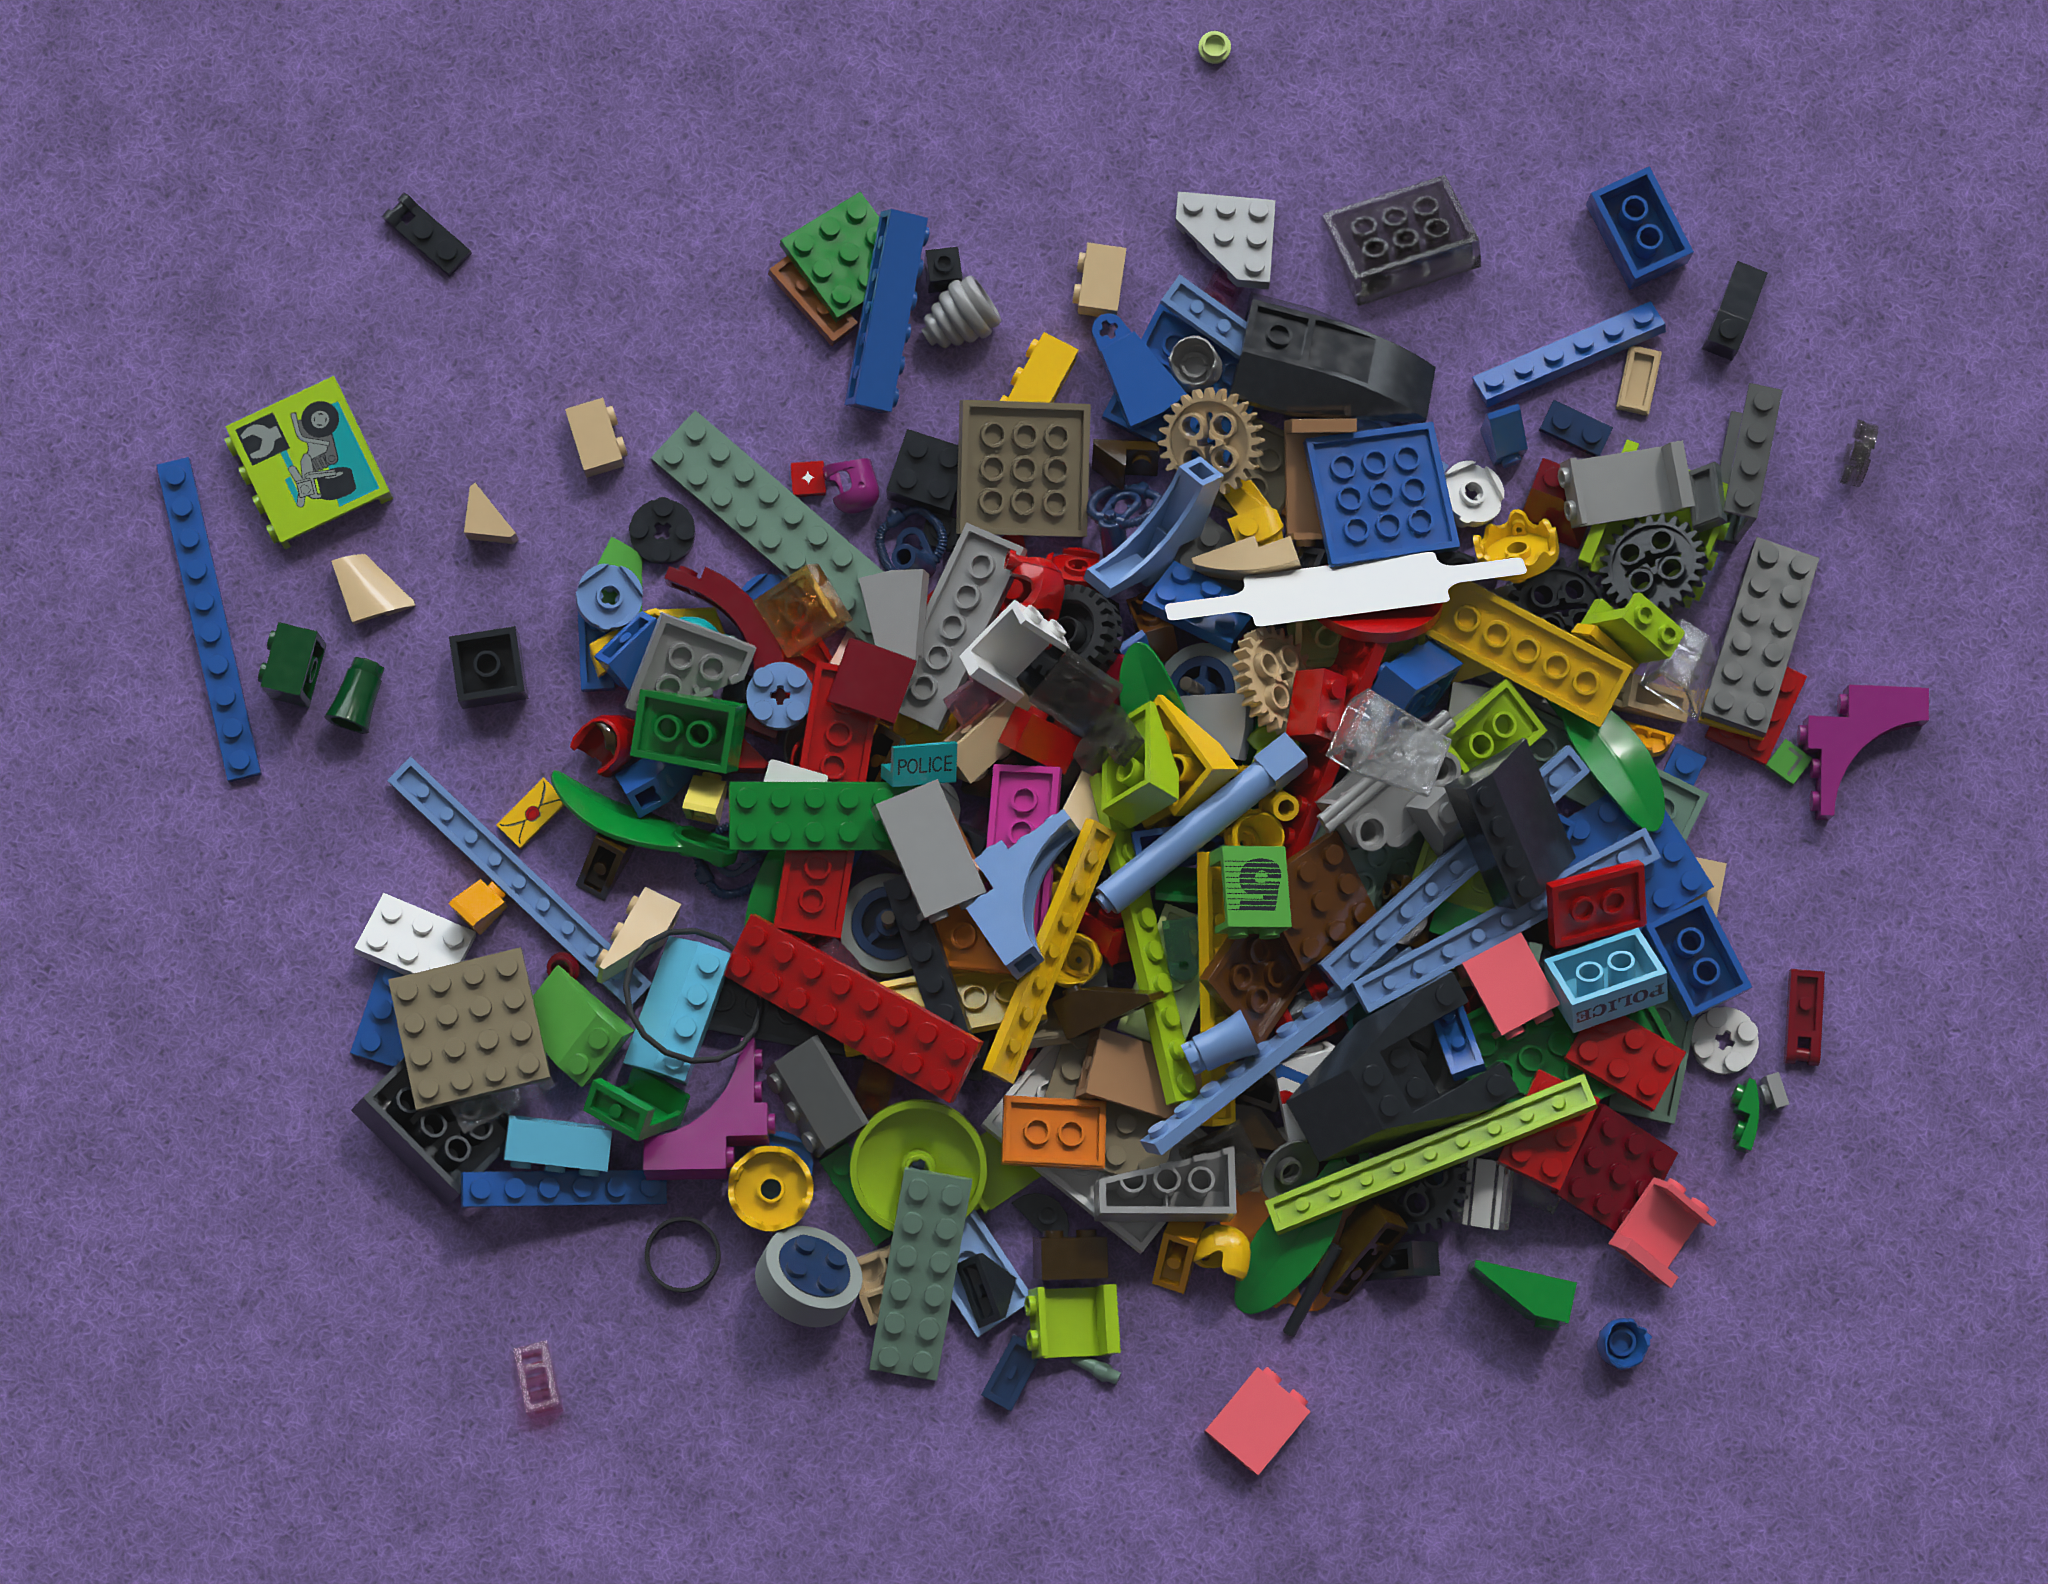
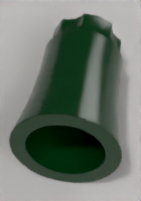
(356, 696)

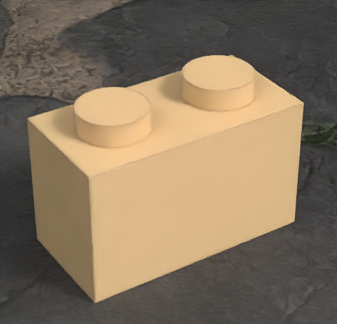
(1101, 279)
(595, 437)

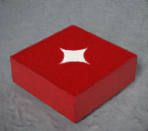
(808, 478)

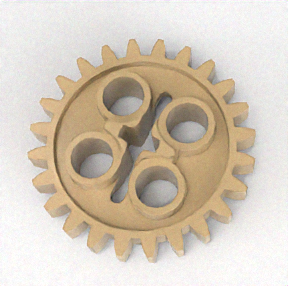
(1239, 441)
(1268, 674)

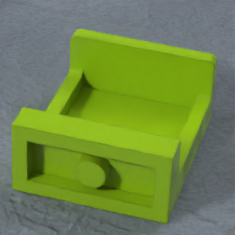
(1637, 629)

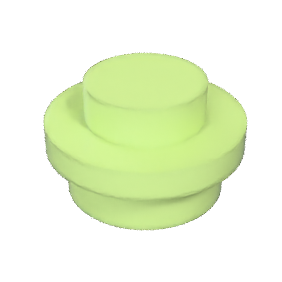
(1214, 47)

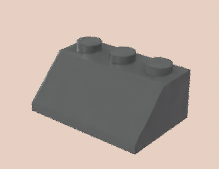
(816, 1097)

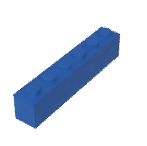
(886, 311)

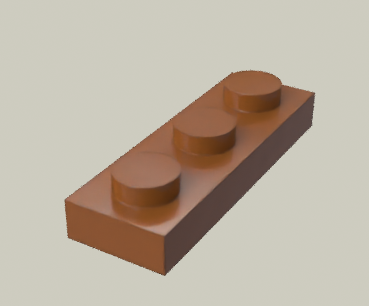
(804, 298)

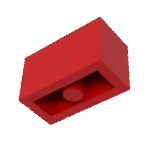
(1316, 706)
(1040, 739)

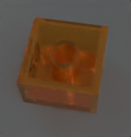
(802, 610)

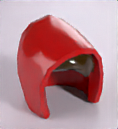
(608, 740)

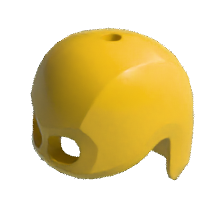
(1255, 830)
(1080, 973)
(1224, 1248)

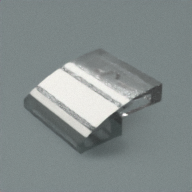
(1488, 1194)

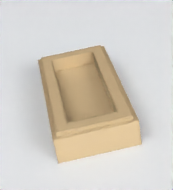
(1638, 380)

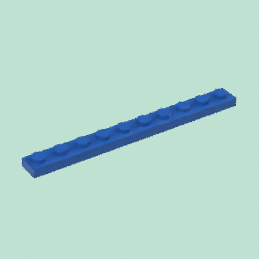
(209, 619)

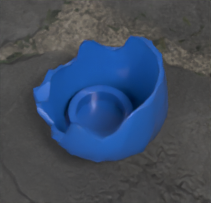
(1623, 1343)

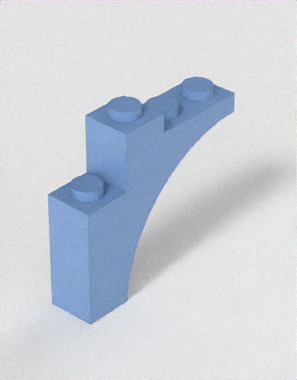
(1155, 543)
(1016, 876)

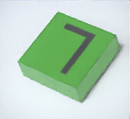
(1788, 762)

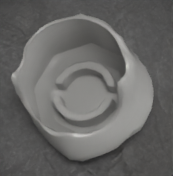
(1195, 364)

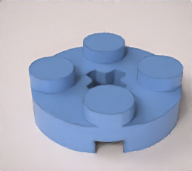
(610, 578)
(767, 681)

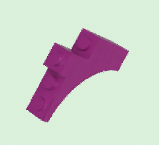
(1867, 714)
(733, 1120)

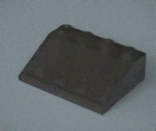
(1403, 240)

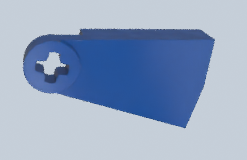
(1136, 375)

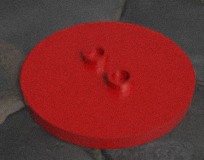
(1386, 625)

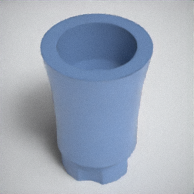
(1220, 1044)

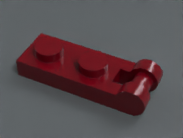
(1804, 1016)

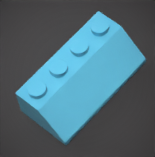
(679, 1007)

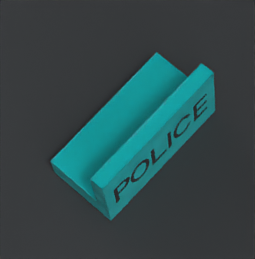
(921, 764)

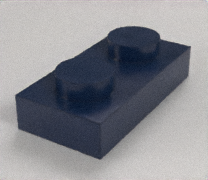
(1576, 428)
(1010, 1374)

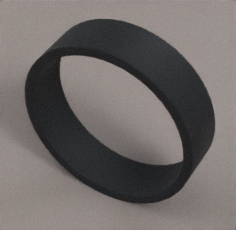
(658, 1229)

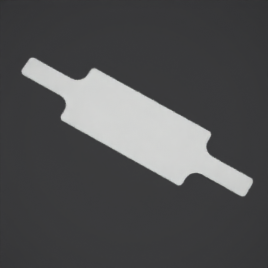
(1345, 589)

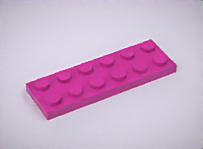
(1018, 805)

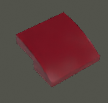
(871, 680)

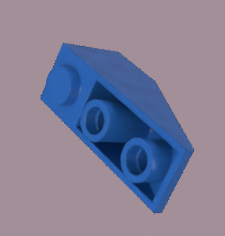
(653, 783)

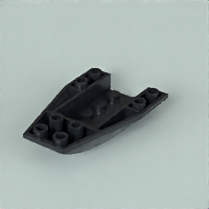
(1326, 368)

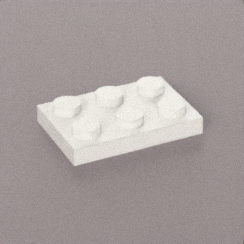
(412, 938)

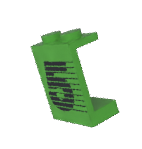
(1253, 890)

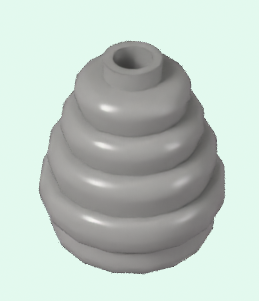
(961, 314)

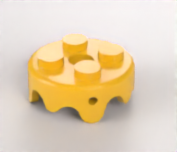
(1531, 542)
(766, 1164)

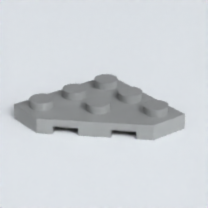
(1231, 233)
(689, 660)

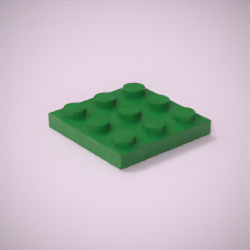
(836, 254)

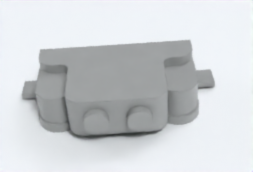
(1375, 813)

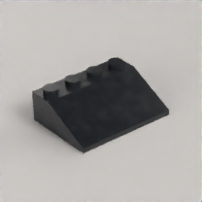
(1511, 825)
(429, 1139)

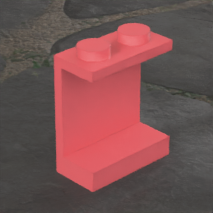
(1510, 986)
(1659, 1228)
(1258, 1420)

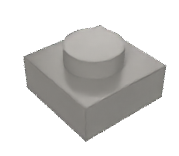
(1773, 1092)

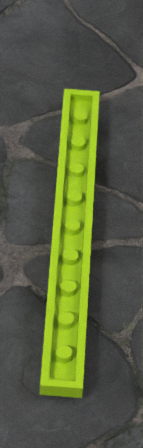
(1150, 969)
(1431, 1154)

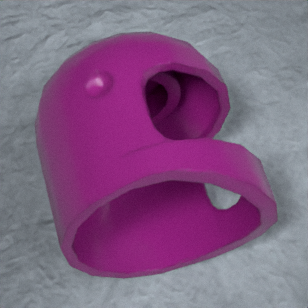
(864, 485)

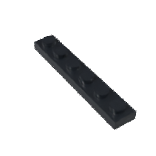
(926, 956)

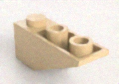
(647, 917)

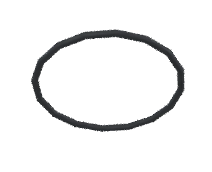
(696, 1060)

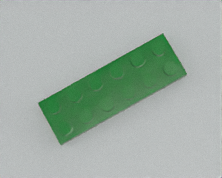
(808, 816)

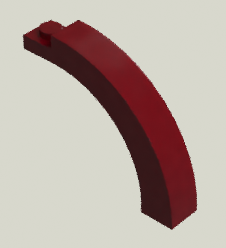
(743, 613)

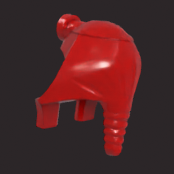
(1041, 584)

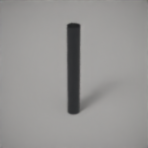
(1312, 1289)

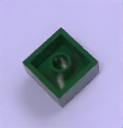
(292, 664)

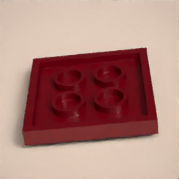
(1613, 1168)

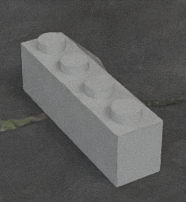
(1172, 1192)

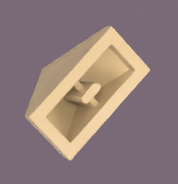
(484, 521)

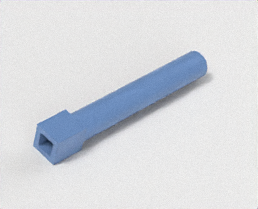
(1270, 771)

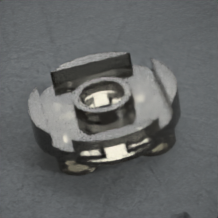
(1858, 453)

